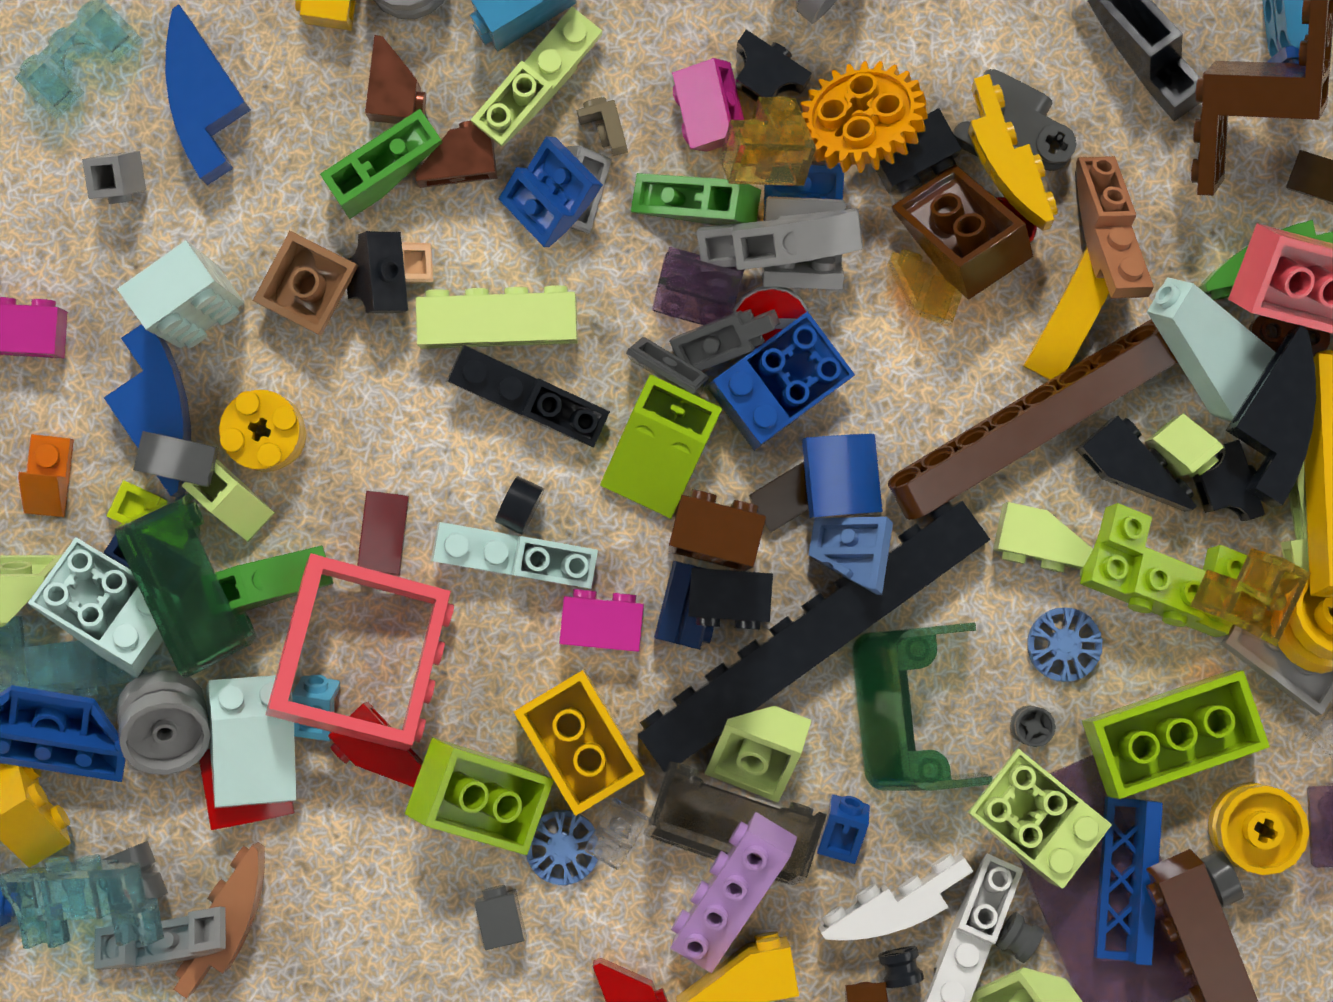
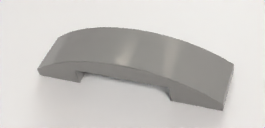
(184, 939)

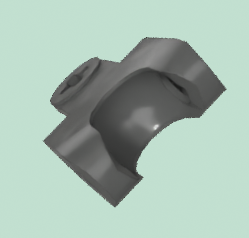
(1028, 113)

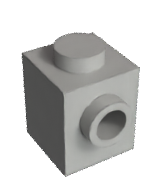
(114, 176)

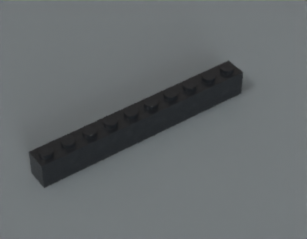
(811, 637)

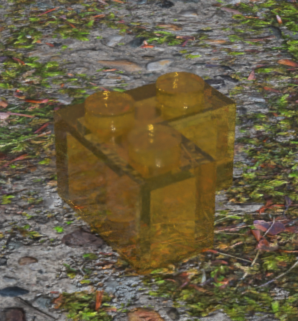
(770, 146)
(1256, 601)

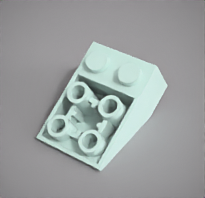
(99, 607)

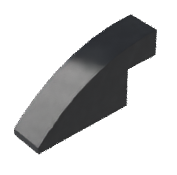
(1152, 50)
(1280, 418)

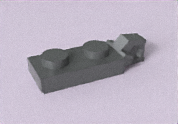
(723, 338)

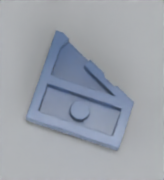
(853, 548)

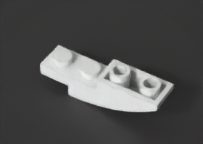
(881, 913)
(974, 931)

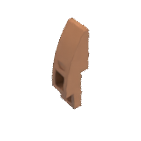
(1108, 229)
(241, 898)

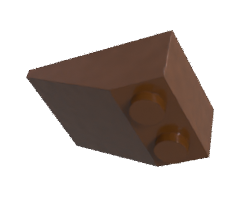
(964, 231)

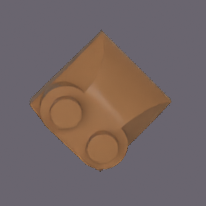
(305, 283)

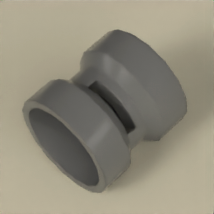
(1039, 728)

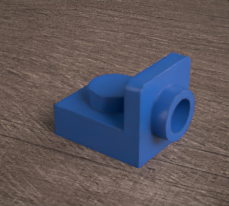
(844, 828)

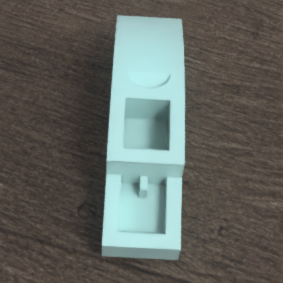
(514, 555)

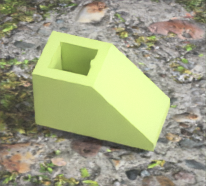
(1185, 446)
(232, 502)

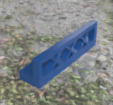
(1140, 908)

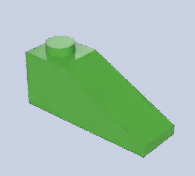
(381, 163)
(695, 199)

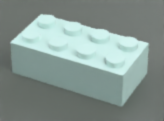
(182, 296)

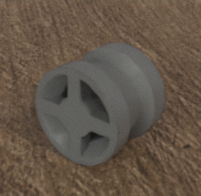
(1019, 937)

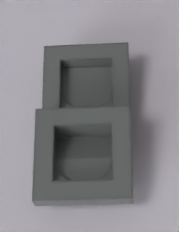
(176, 458)

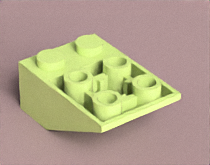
(1039, 819)

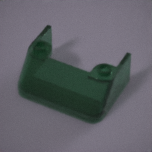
(182, 586)
(885, 711)

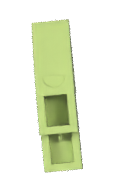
(538, 78)

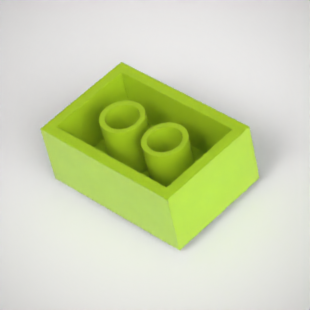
(479, 796)

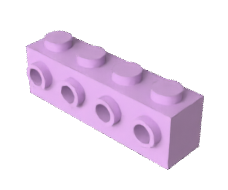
(733, 892)

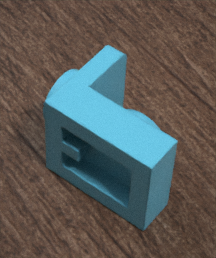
(318, 693)

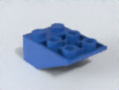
(780, 380)

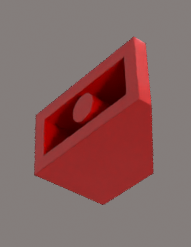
(625, 985)

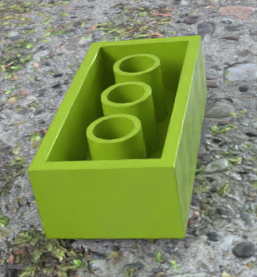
(1175, 734)

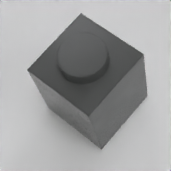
(500, 917)

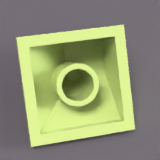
(20, 580)
(759, 751)
(1027, 986)

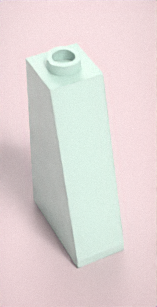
(1210, 346)

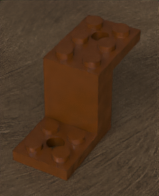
(1261, 91)

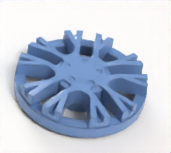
(1064, 644)
(562, 848)

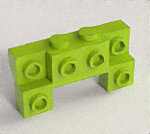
(1148, 578)

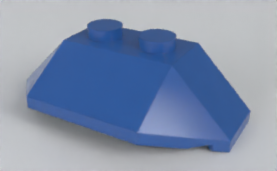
(58, 734)

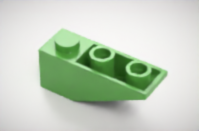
(267, 579)

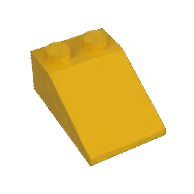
(752, 974)

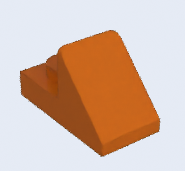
(47, 476)

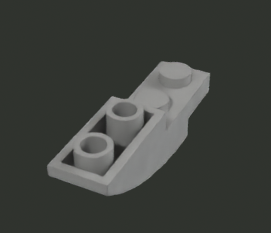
(781, 240)

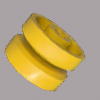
(1309, 633)
(1281, 834)

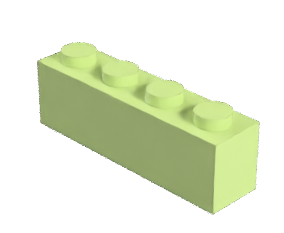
(496, 319)

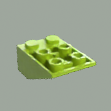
(660, 446)

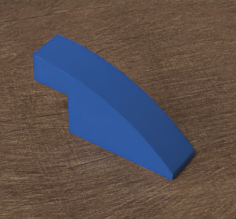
(199, 96)
(153, 398)

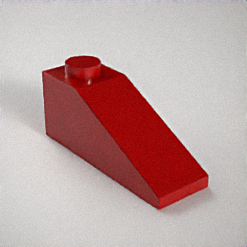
(374, 757)

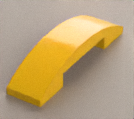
(1069, 322)

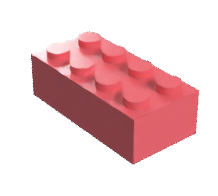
(1287, 278)

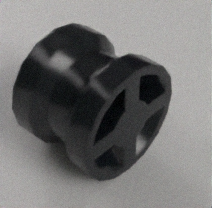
(901, 967)

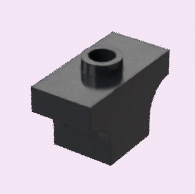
(768, 69)
(379, 273)
(1226, 484)

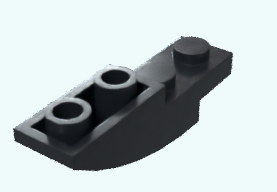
(528, 396)

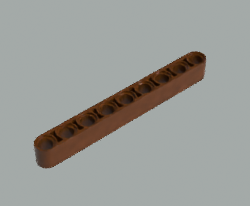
(1031, 421)

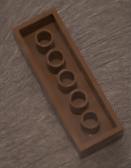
(717, 531)

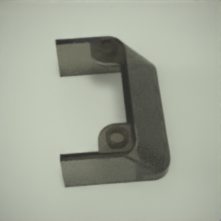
(704, 818)

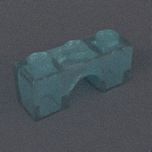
(50, 73)

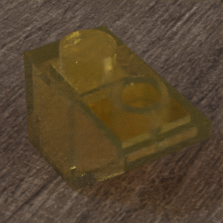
(924, 288)

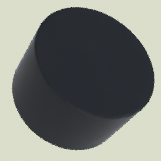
(519, 505)

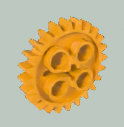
(864, 116)

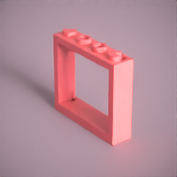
(422, 687)

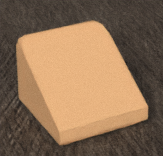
(417, 262)

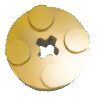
(240, 424)

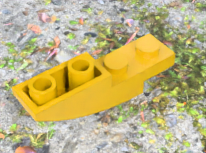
(1012, 170)

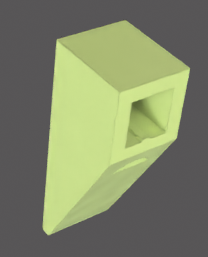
(1038, 536)

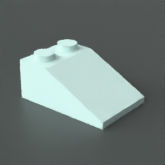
(247, 748)

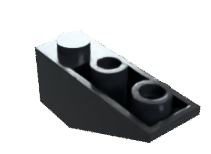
(1126, 462)

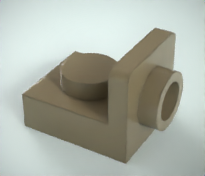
(609, 131)

